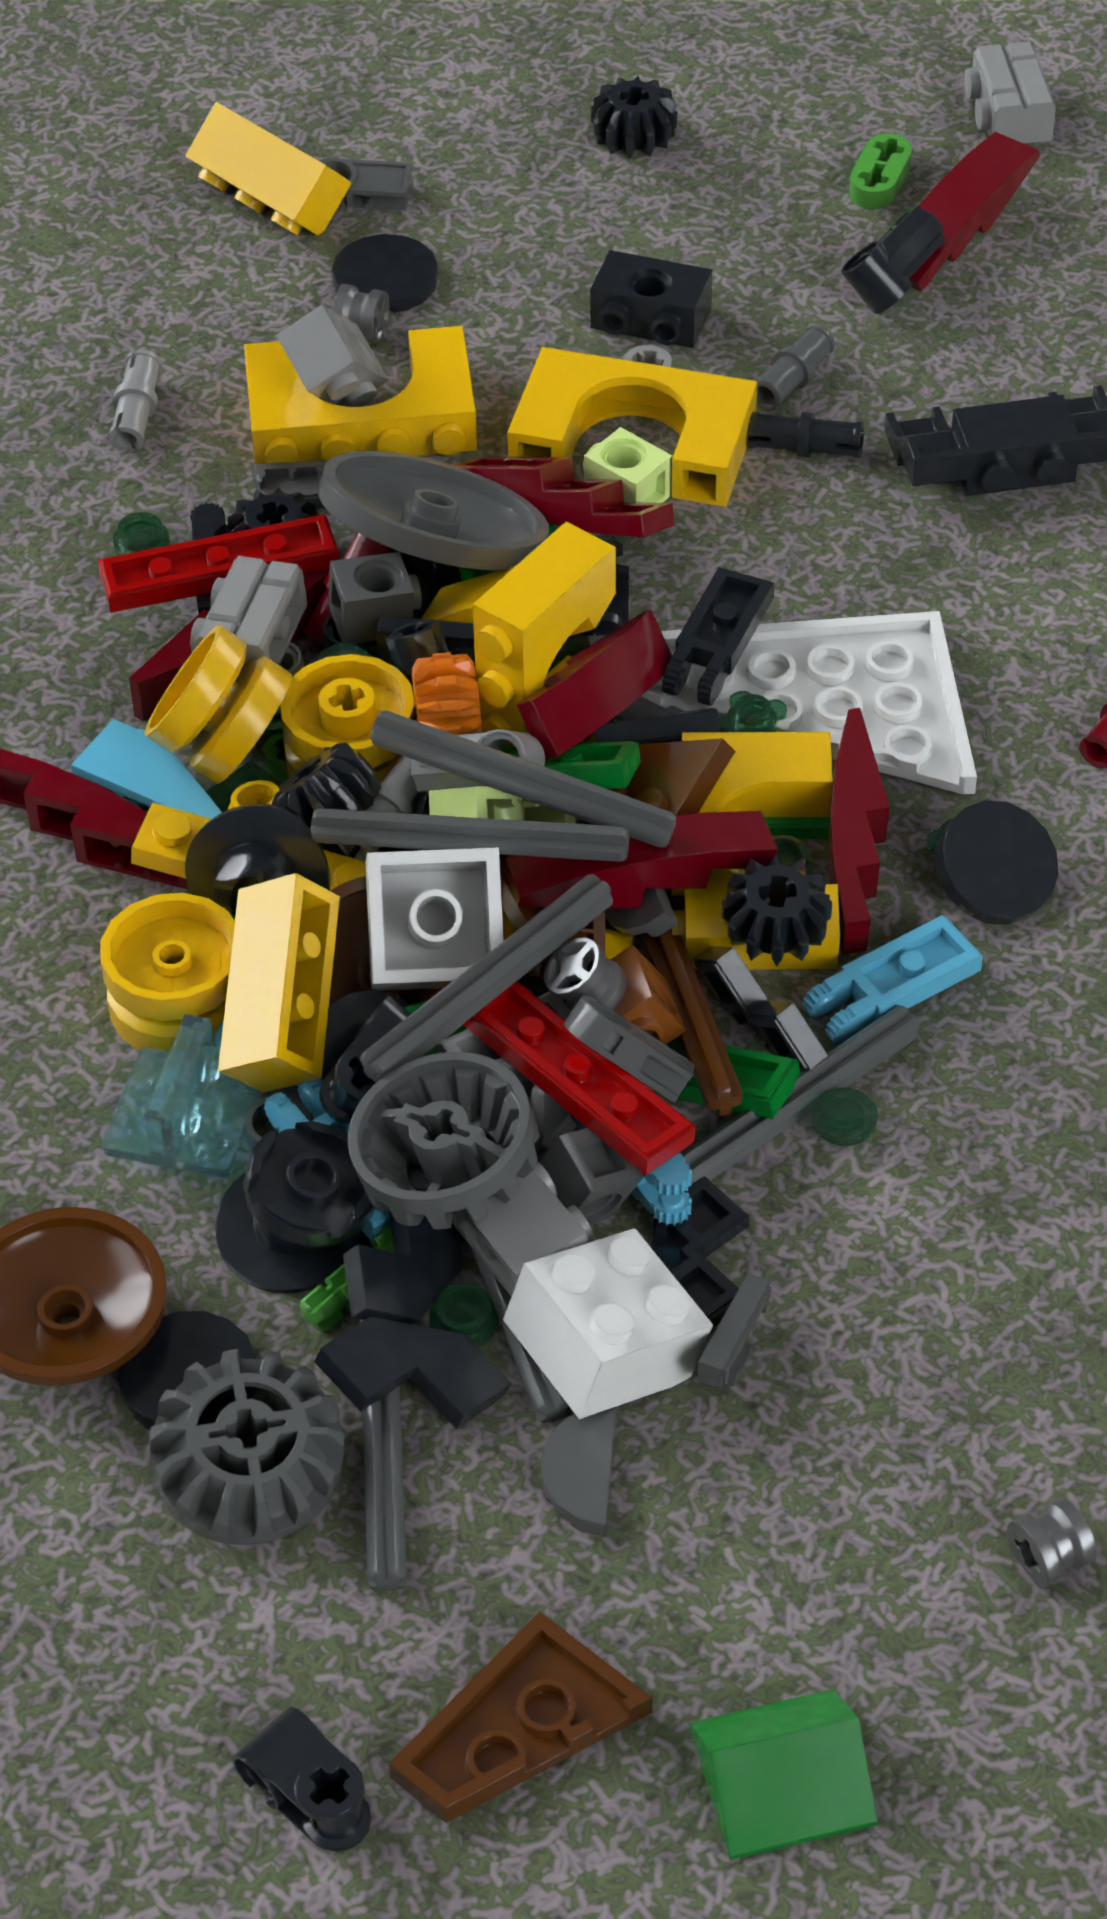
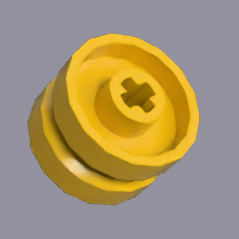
(218, 704)
(338, 704)
(166, 962)

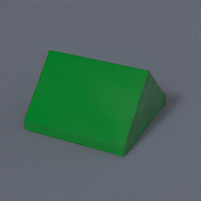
(785, 1773)

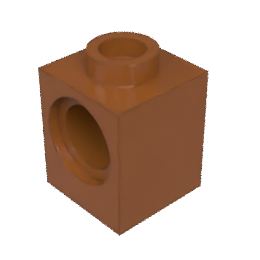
(648, 998)

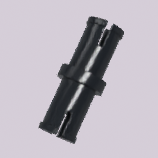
(806, 434)

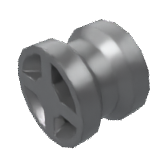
(364, 309)
(582, 970)
(1052, 1541)

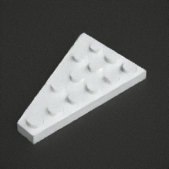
(880, 663)

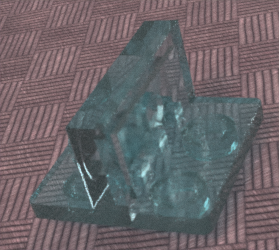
(181, 1107)

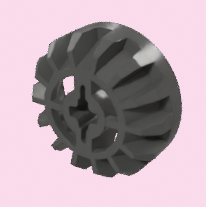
(438, 1118)
(239, 1491)

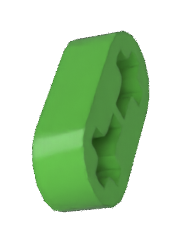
(889, 173)

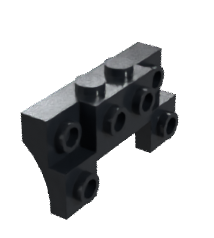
(1003, 443)

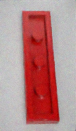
(194, 565)
(582, 1080)

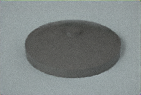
(431, 509)

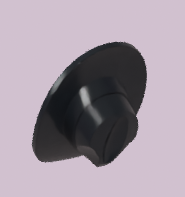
(250, 848)
(265, 1258)

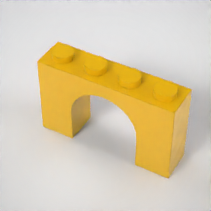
(580, 389)
(424, 419)
(532, 615)
(781, 778)

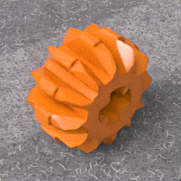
(447, 693)

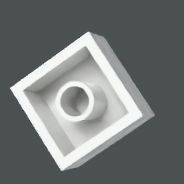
(431, 915)
(607, 1322)

